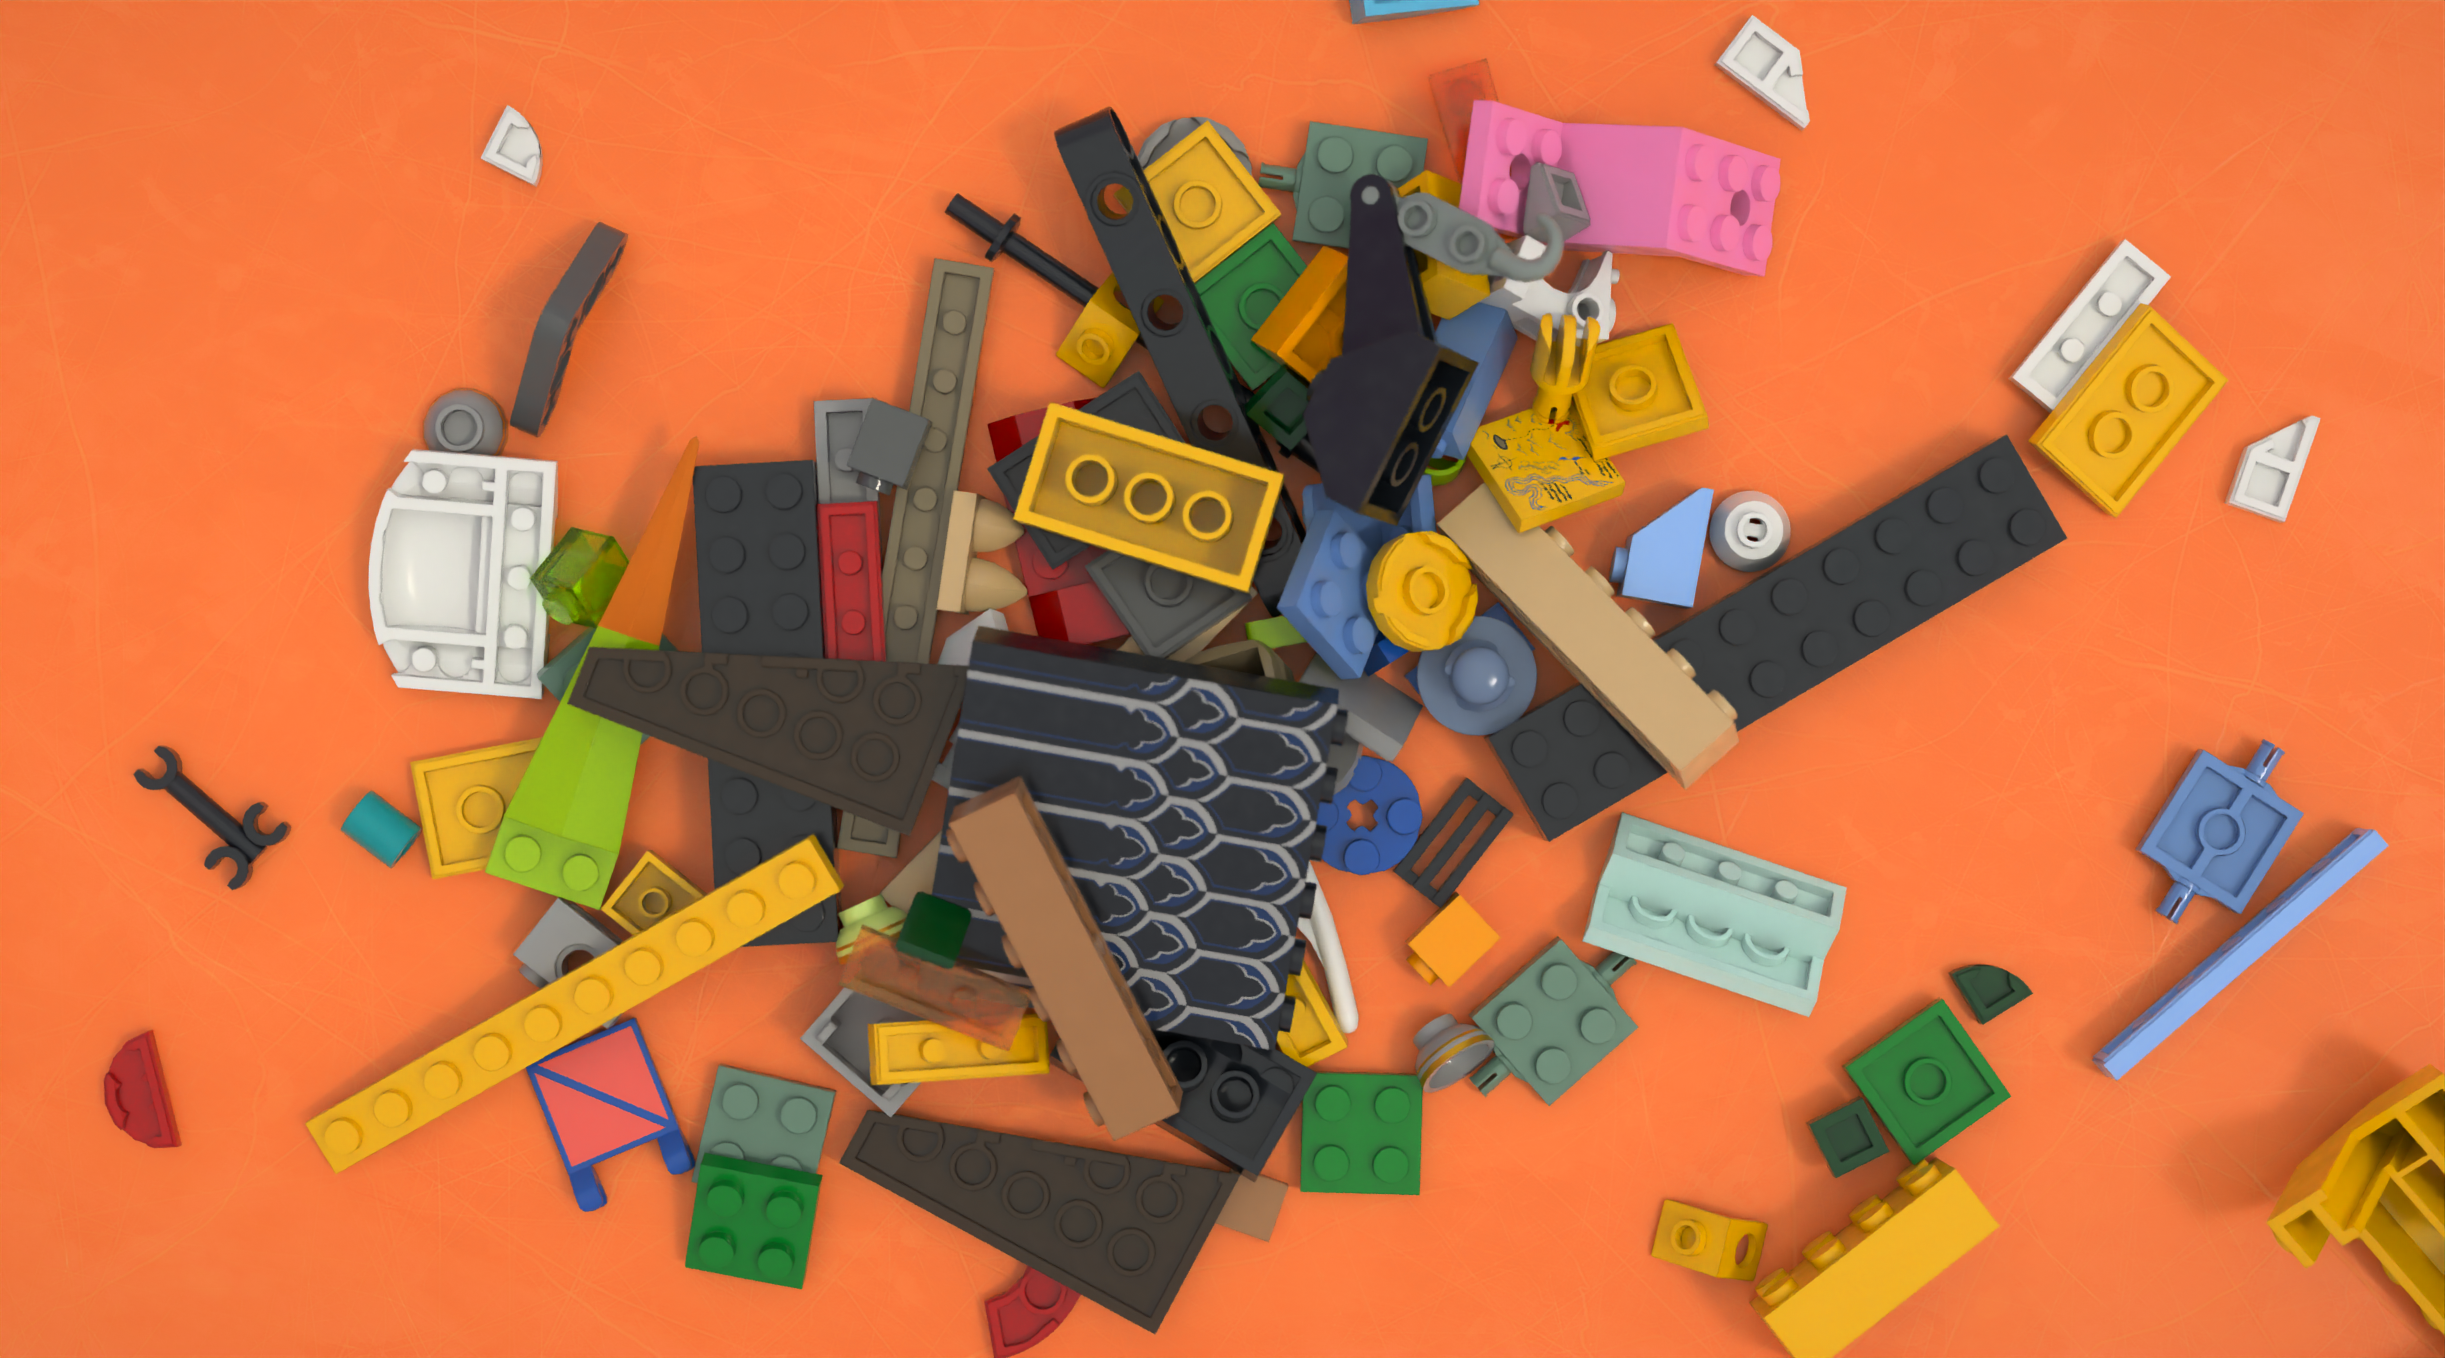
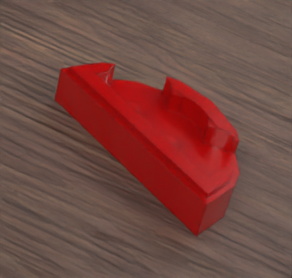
(139, 1094)

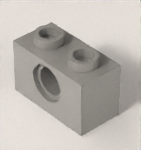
(556, 937)

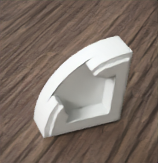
(515, 148)

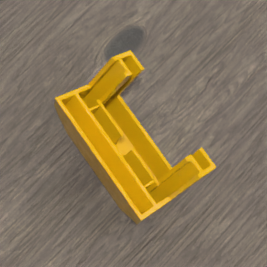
(2381, 1185)

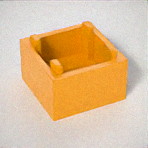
(1309, 319)

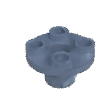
(1479, 679)

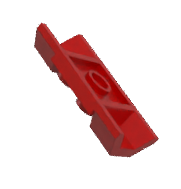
(1064, 599)

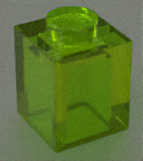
(580, 577)

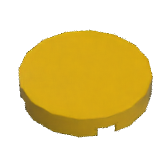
(1421, 591)

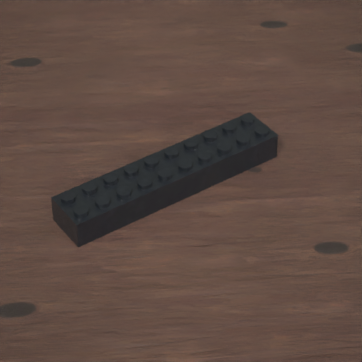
(1795, 626)

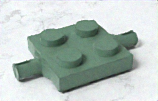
(1331, 166)
(1553, 1021)

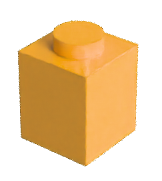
(1450, 942)

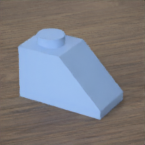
(1665, 554)

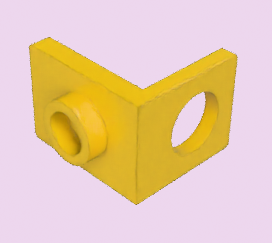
(1101, 335)
(1707, 1241)

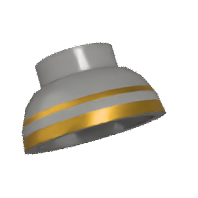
(466, 423)
(1449, 1052)

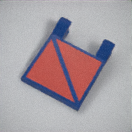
(603, 1102)

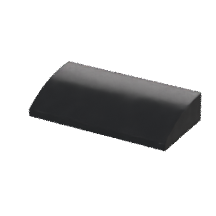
(1232, 1097)

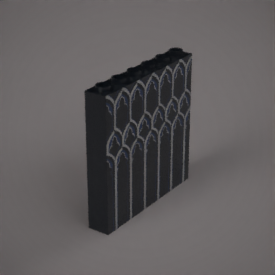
(1176, 809)

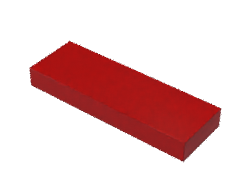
(851, 581)

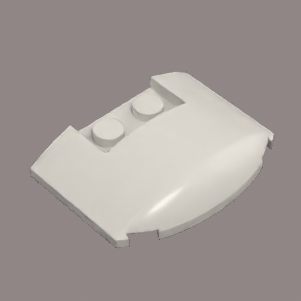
(457, 569)

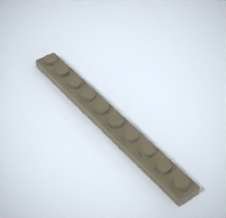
(922, 512)

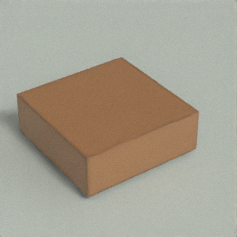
(1253, 1206)

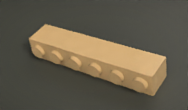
(1595, 638)

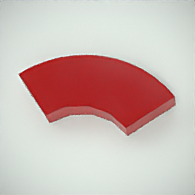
(1027, 1312)

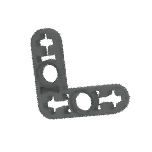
(559, 324)

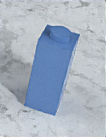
(1488, 338)

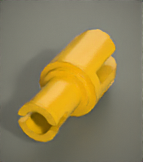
(1560, 365)

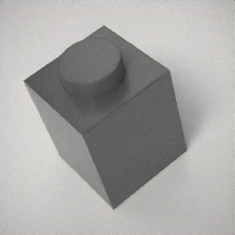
(888, 447)

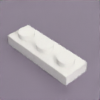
(2088, 324)

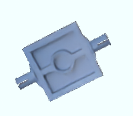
(2219, 831)

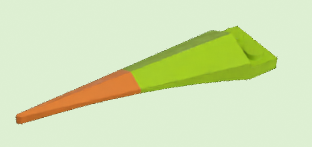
(577, 790)

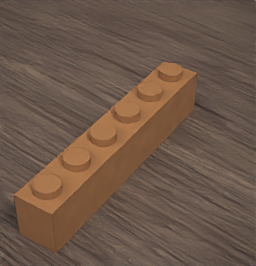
(1064, 958)

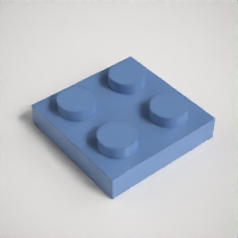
(1329, 595)

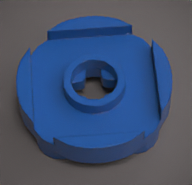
(1396, 818)

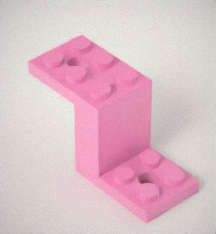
(1640, 185)

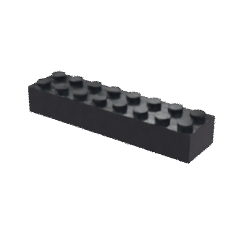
(763, 599)

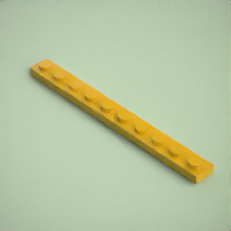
(575, 1003)

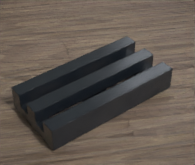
(1422, 882)

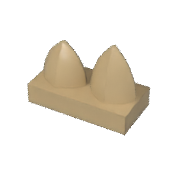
(970, 581)

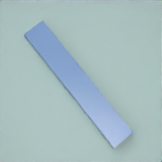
(2239, 952)

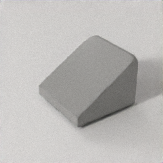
(1558, 196)

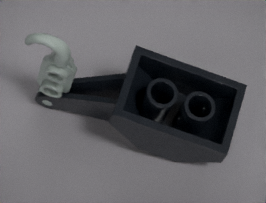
(1394, 386)

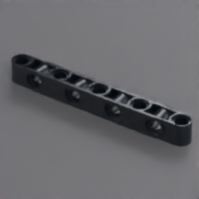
(1184, 352)

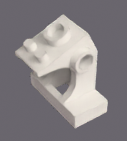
(1531, 300)

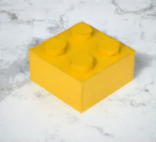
(650, 894)

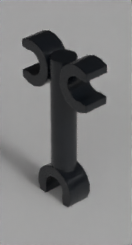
(244, 841)

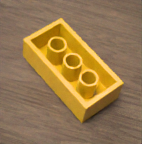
(1149, 497)
(1874, 1261)

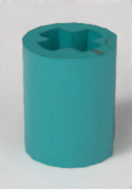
(381, 829)

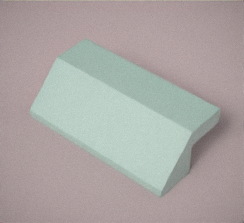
(1714, 914)

